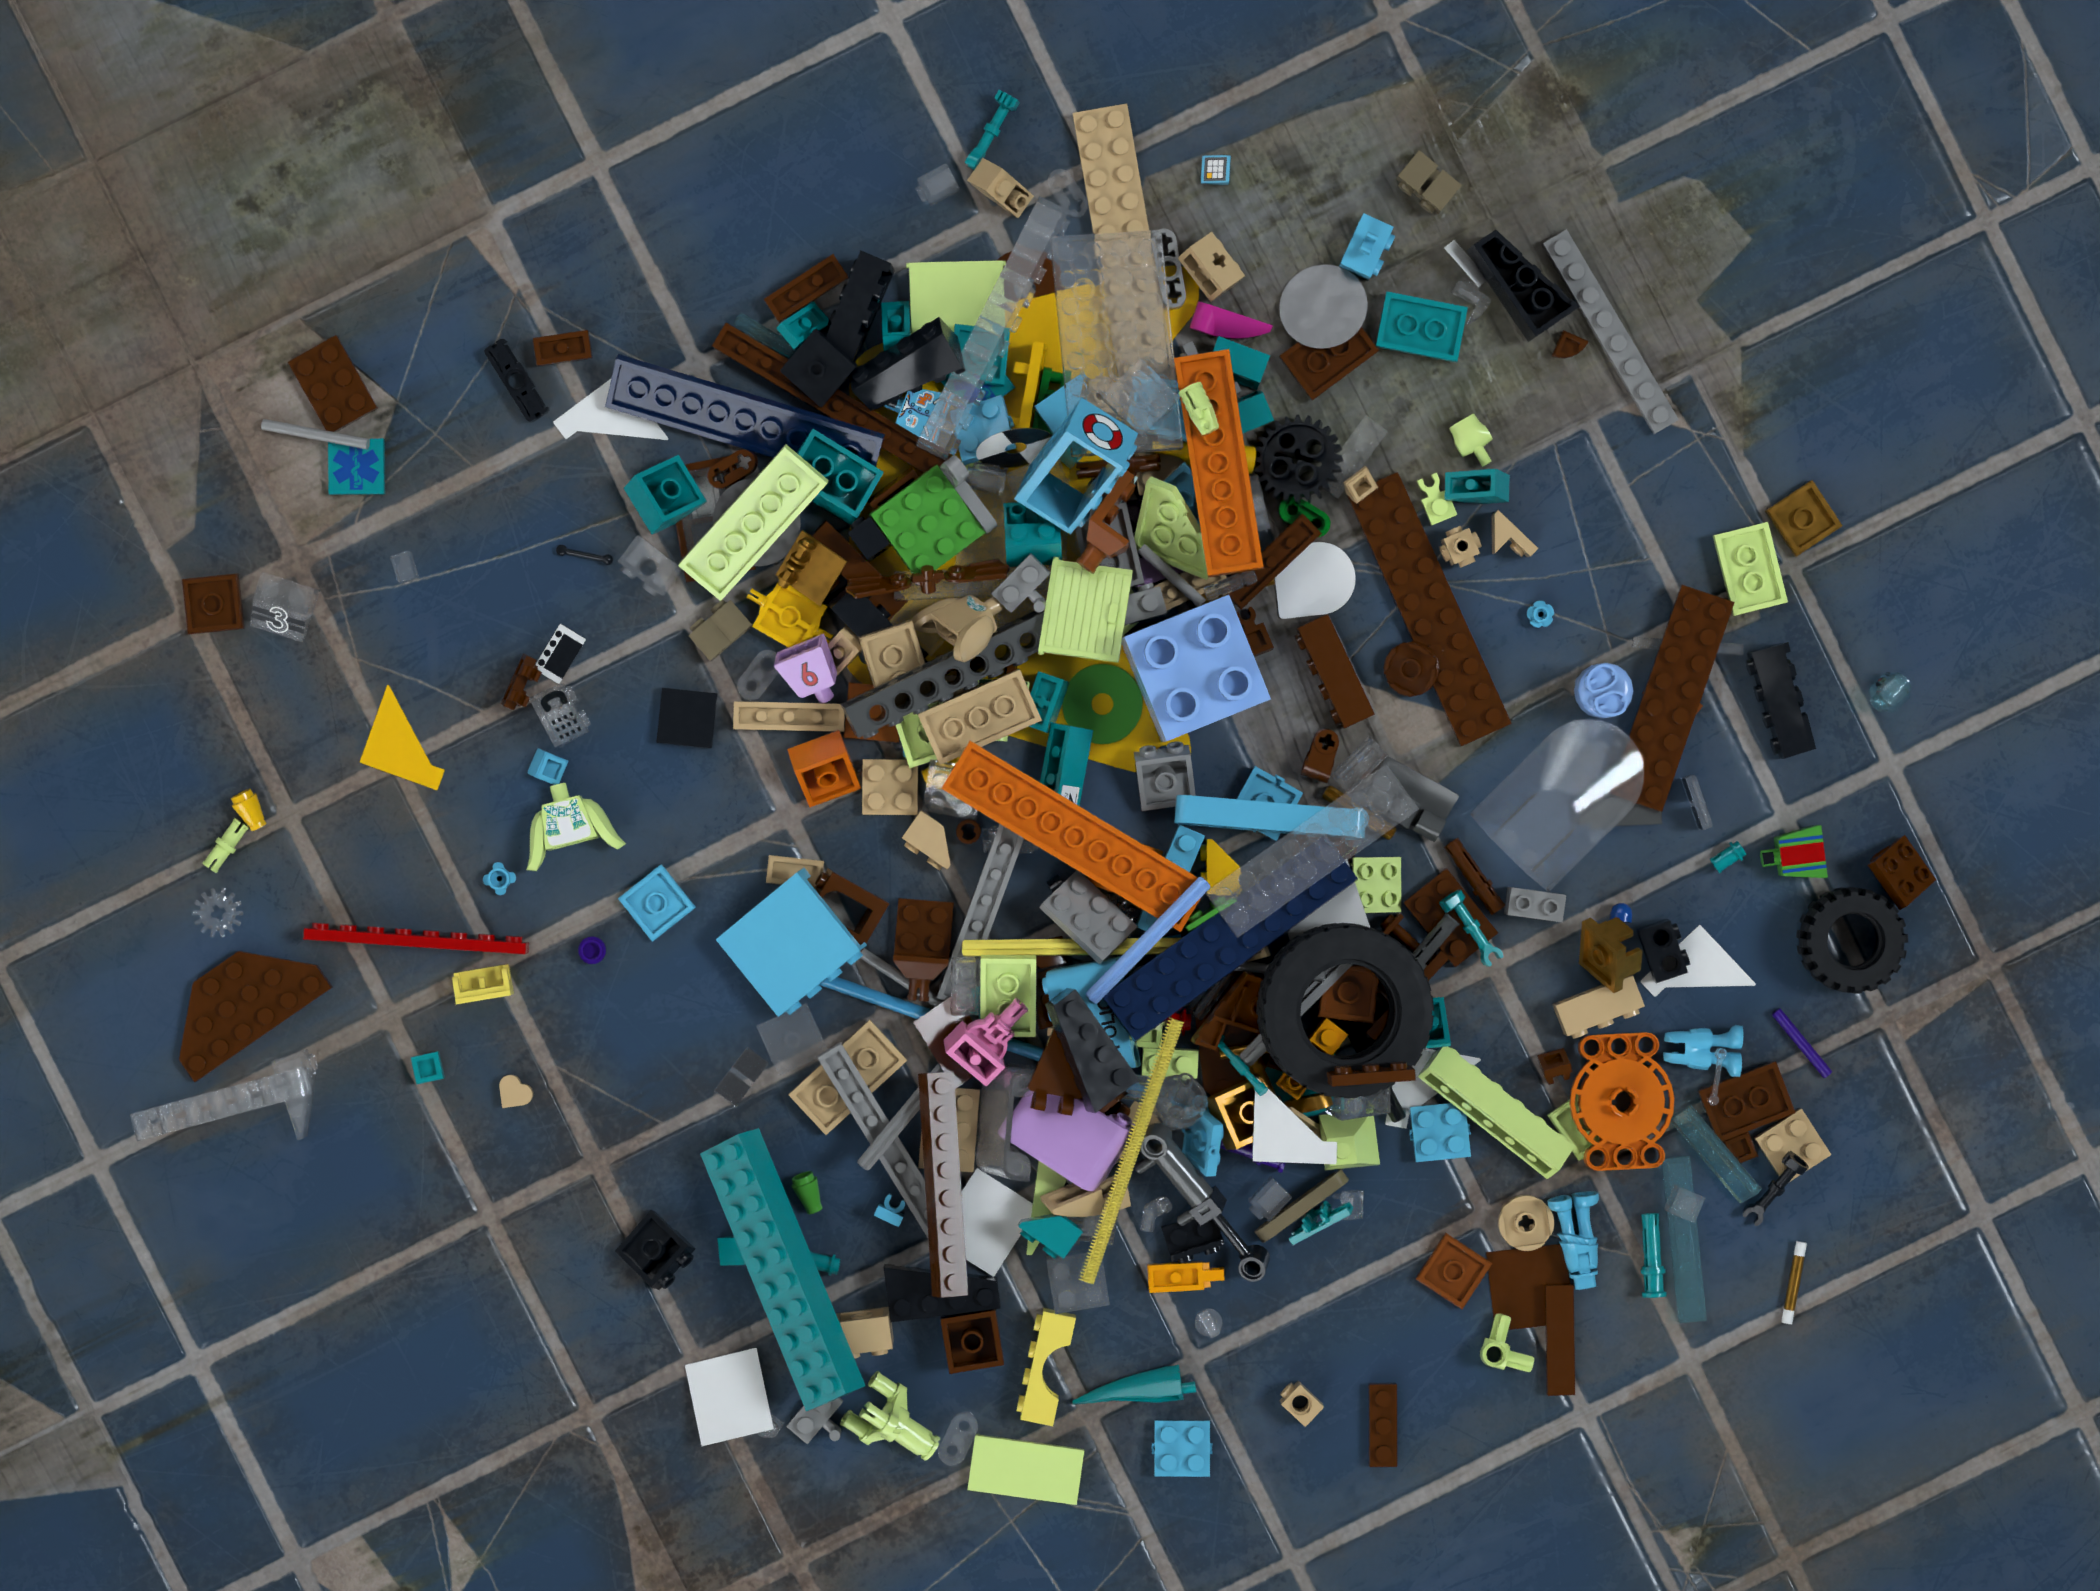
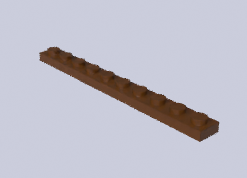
(839, 407)

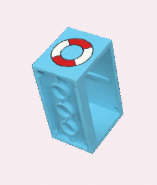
(1095, 432)

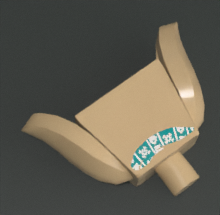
(961, 622)

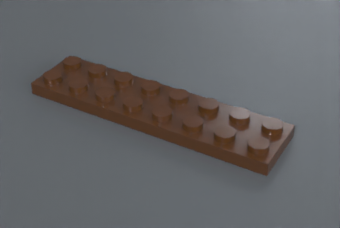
(1677, 688)

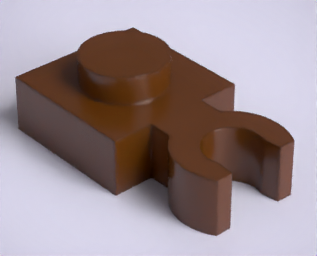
(1256, 634)

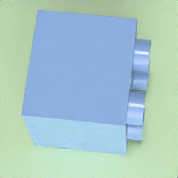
(1195, 668)

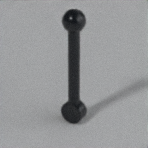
(562, 550)

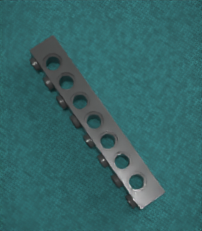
(858, 708)

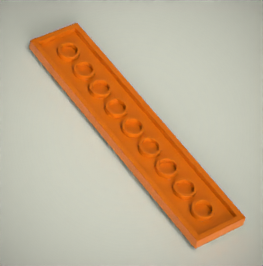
(1068, 832)

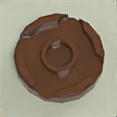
(1411, 668)

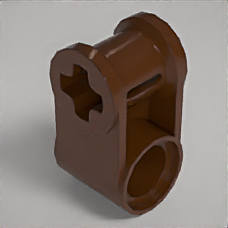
(1320, 761)

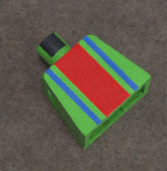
(1798, 853)

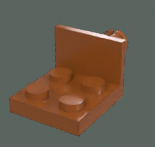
(1101, 538)

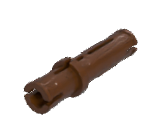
(1137, 464)
(1477, 880)

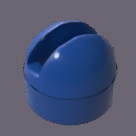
(1622, 912)

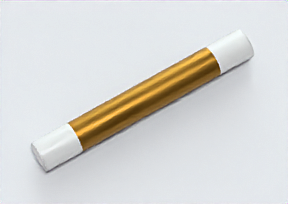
(1794, 1282)

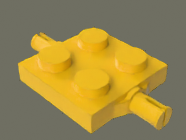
(788, 616)

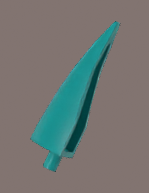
(1149, 1386)

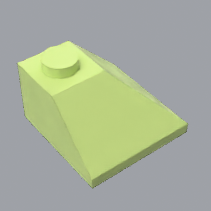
(1354, 1138)

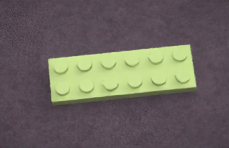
(753, 522)

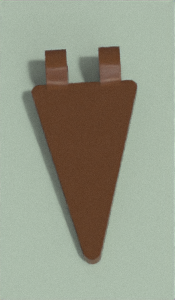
(1053, 1077)

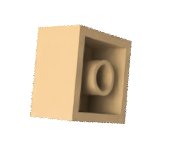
(867, 1331)

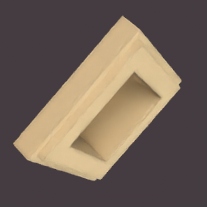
(1360, 485)

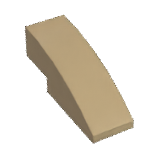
(1077, 1202)

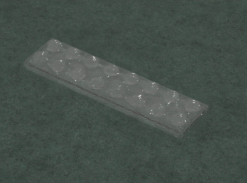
(1311, 851)

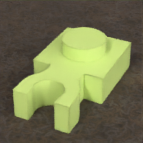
(1435, 505)

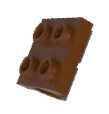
(1901, 872)

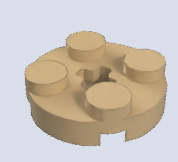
(1538, 1232)

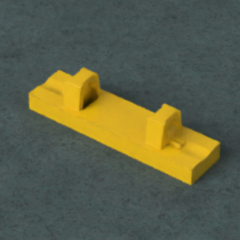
(1034, 375)

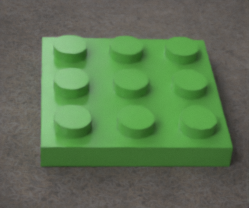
(927, 521)

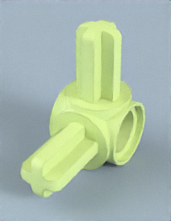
(1508, 1358)

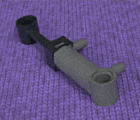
(1205, 1201)

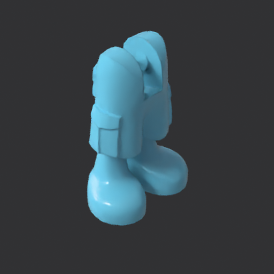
(1698, 1046)

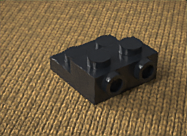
(655, 1251)

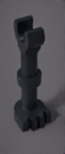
(1794, 1165)

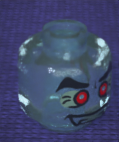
(1890, 692)

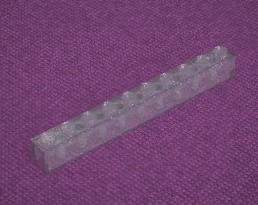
(992, 329)

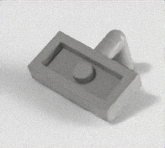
(1022, 584)
(808, 1423)

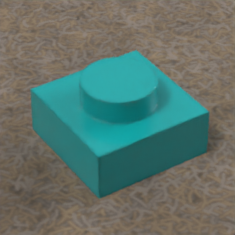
(427, 1067)

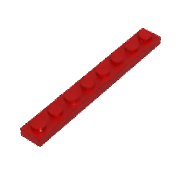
(404, 937)

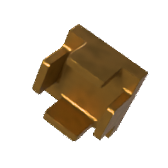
(1604, 953)

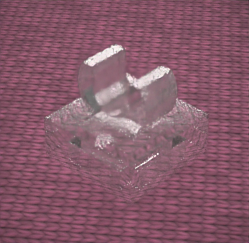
(1355, 1197)

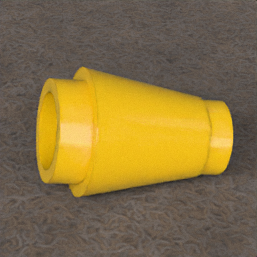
(249, 809)

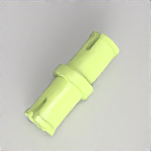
(225, 845)

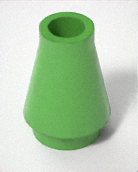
(807, 1190)

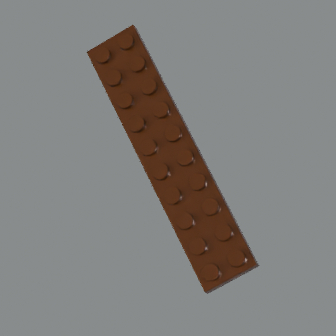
(1430, 609)

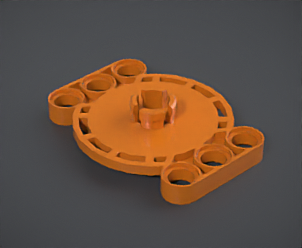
(1603, 1083)

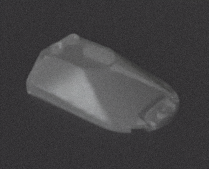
(1563, 798)

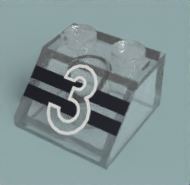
(283, 606)

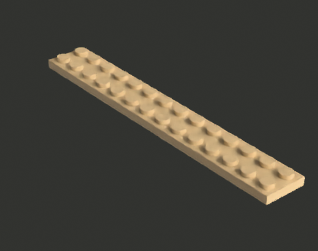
(1115, 199)

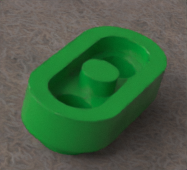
(1308, 510)

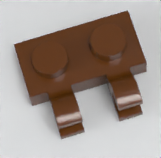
(525, 671)

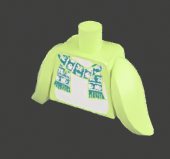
(568, 823)

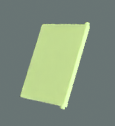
(950, 291)
(1085, 611)

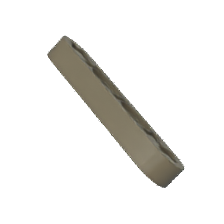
(1301, 1205)

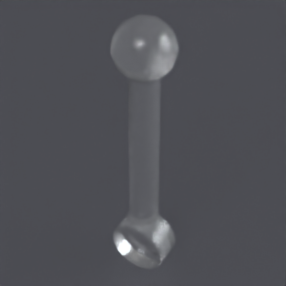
(1720, 1054)

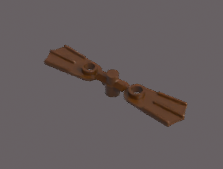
(927, 579)

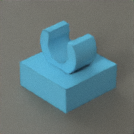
(888, 1213)

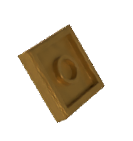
(1803, 518)

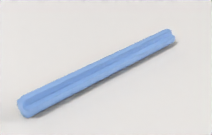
(1147, 940)

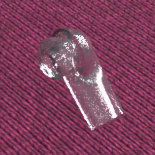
(1152, 1210)

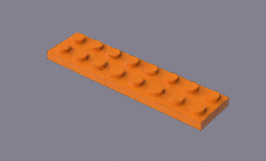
(1220, 469)

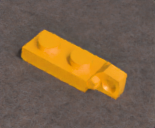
(1182, 1276)

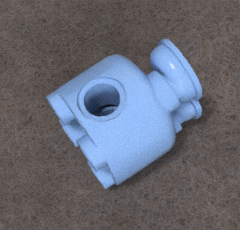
(1603, 690)

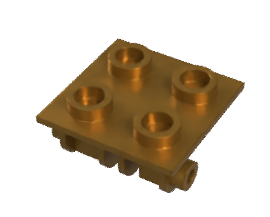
(810, 568)

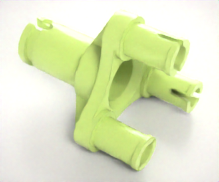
(891, 1421)

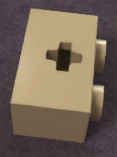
(1211, 266)

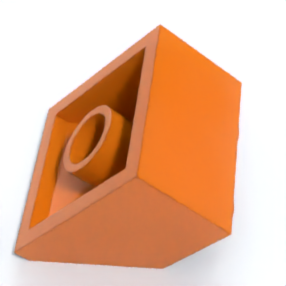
(824, 768)

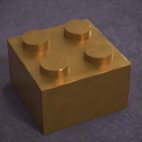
(1236, 1112)

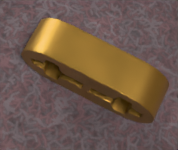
(1310, 1102)

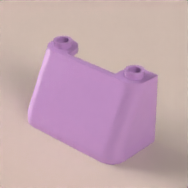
(1074, 1146)

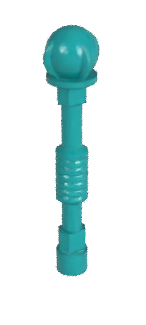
(1242, 1068)

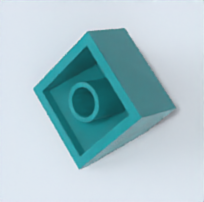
(664, 494)

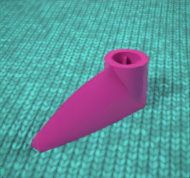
(1224, 323)

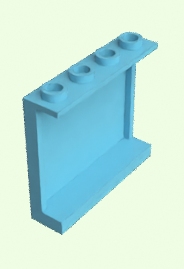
(790, 944)

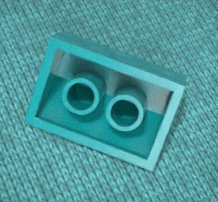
(848, 475)

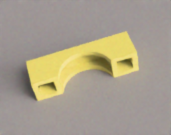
(1040, 1401)

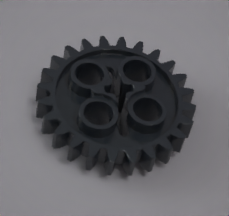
(1290, 482)

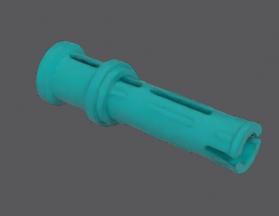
(1652, 1268)

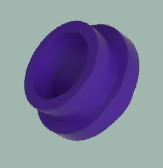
(592, 950)

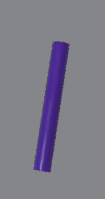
(1801, 1042)

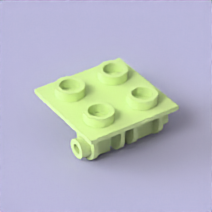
(1378, 883)

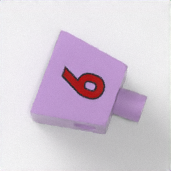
(808, 668)

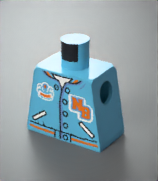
(914, 409)

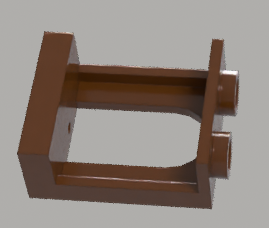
(875, 905)

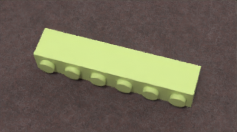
(1496, 1111)

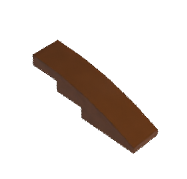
(856, 566)

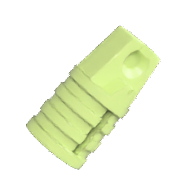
(1199, 408)

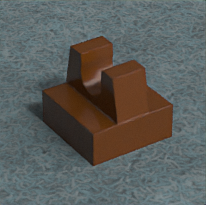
(1555, 1064)

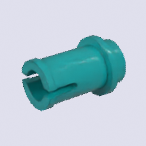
(1728, 856)
(826, 1263)

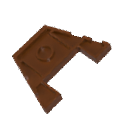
(1236, 1009)

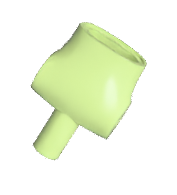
(1471, 437)

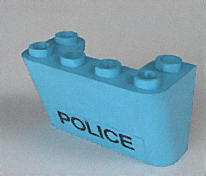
(1082, 978)

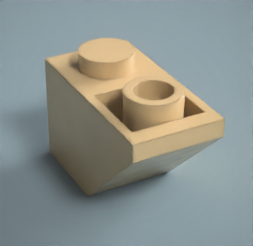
(1000, 187)
(930, 838)

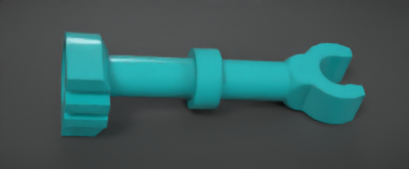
(991, 129)
(1455, 902)

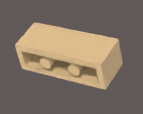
(1597, 1007)

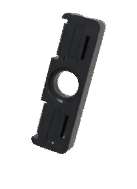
(525, 397)

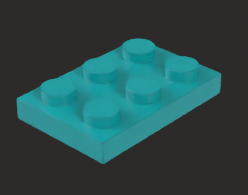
(1421, 327)

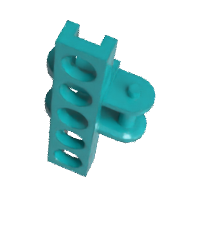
(1328, 1218)

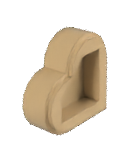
(514, 1092)

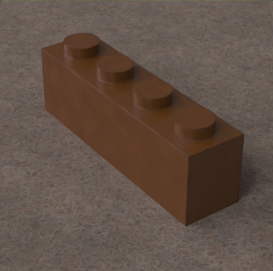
(1335, 672)

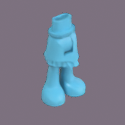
(1579, 1250)

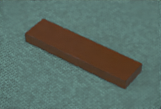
(1278, 557)
(1560, 1339)

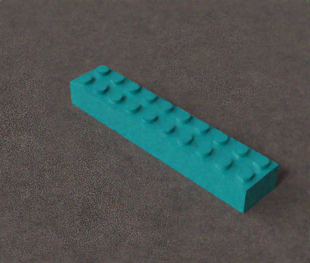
(782, 1269)

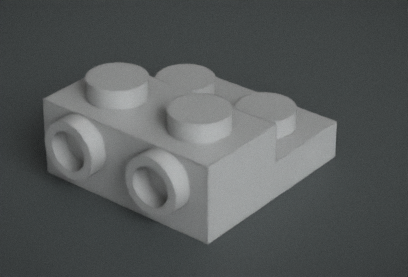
(1163, 775)

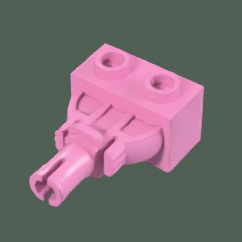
(984, 1042)

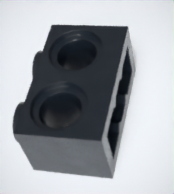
(868, 538)
(1656, 953)

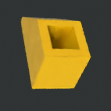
(1218, 862)

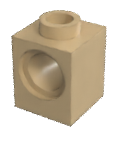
(1309, 1411)

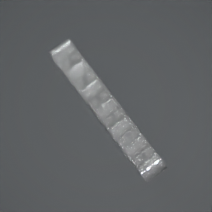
(221, 1103)

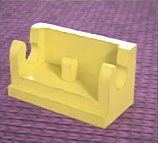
(482, 984)

